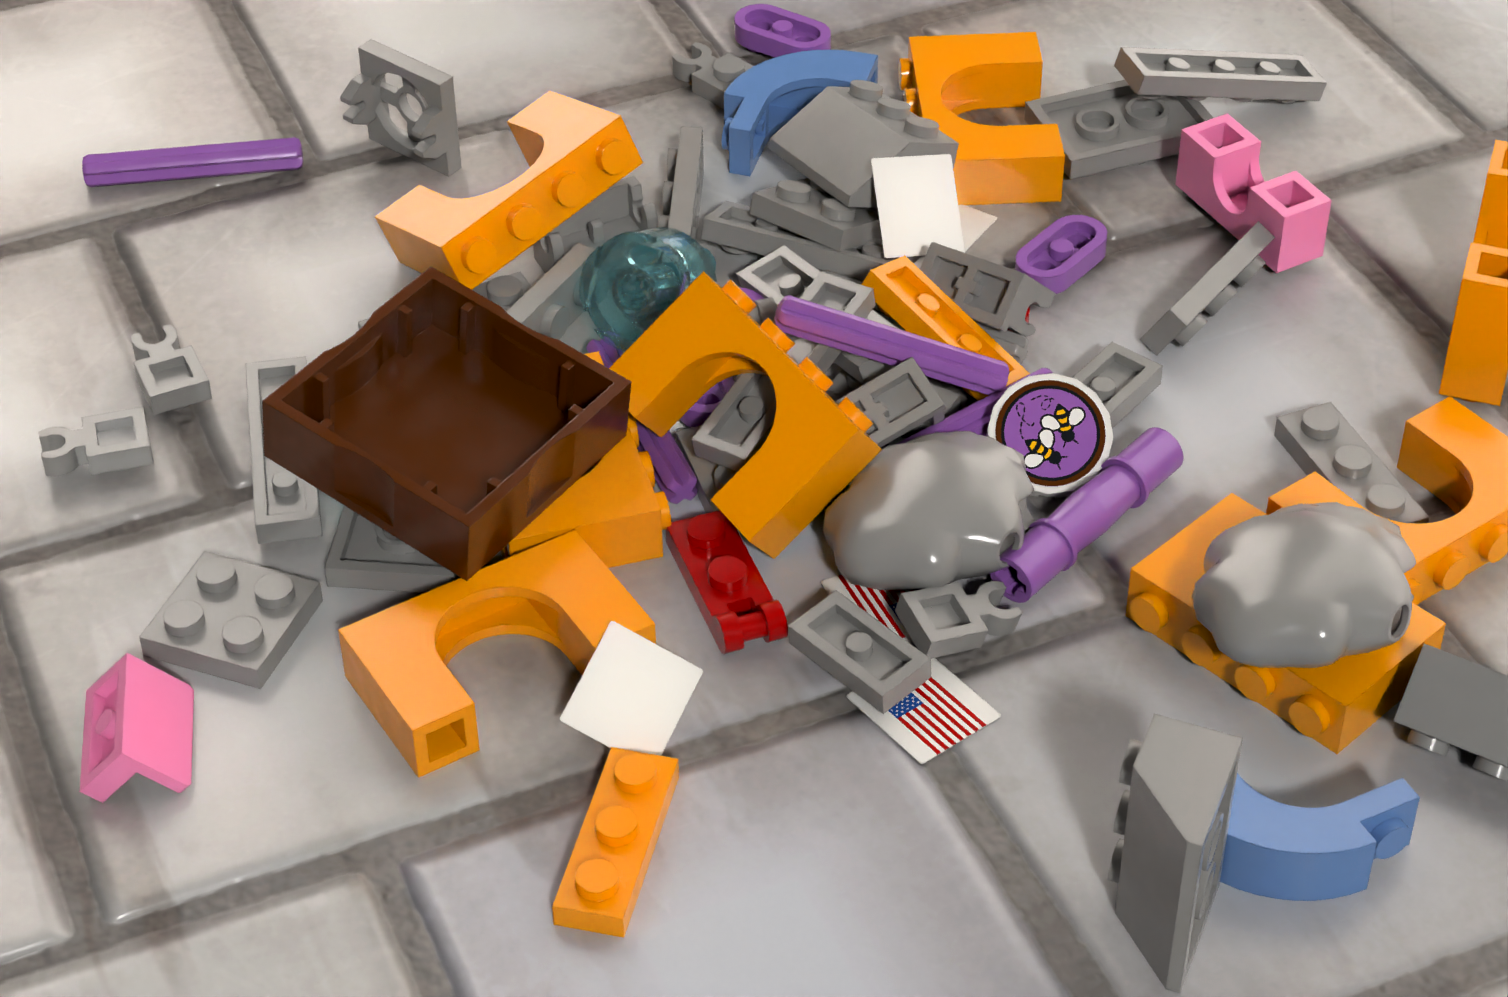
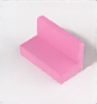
(136, 724)

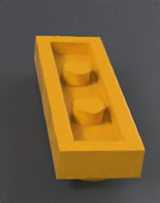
(926, 310)
(616, 842)

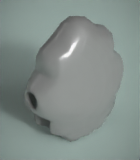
(930, 512)
(1306, 586)

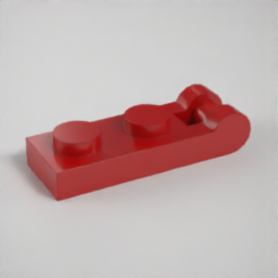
(725, 582)

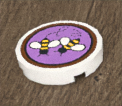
(1057, 429)

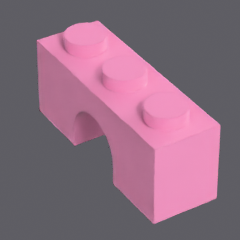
(1224, 177)

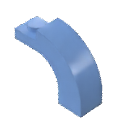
(776, 91)
(1314, 851)

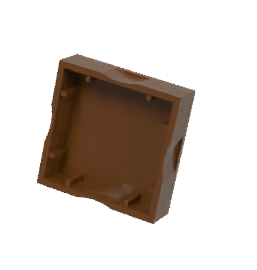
(446, 421)

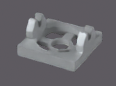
(432, 135)

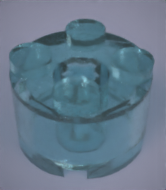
(621, 269)

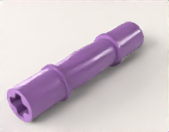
(1088, 513)

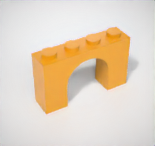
(981, 72)
(572, 159)
(1479, 334)
(813, 440)
(1462, 465)
(608, 507)
(403, 652)
(1322, 702)

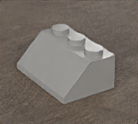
(848, 127)
(1458, 706)
(1172, 839)

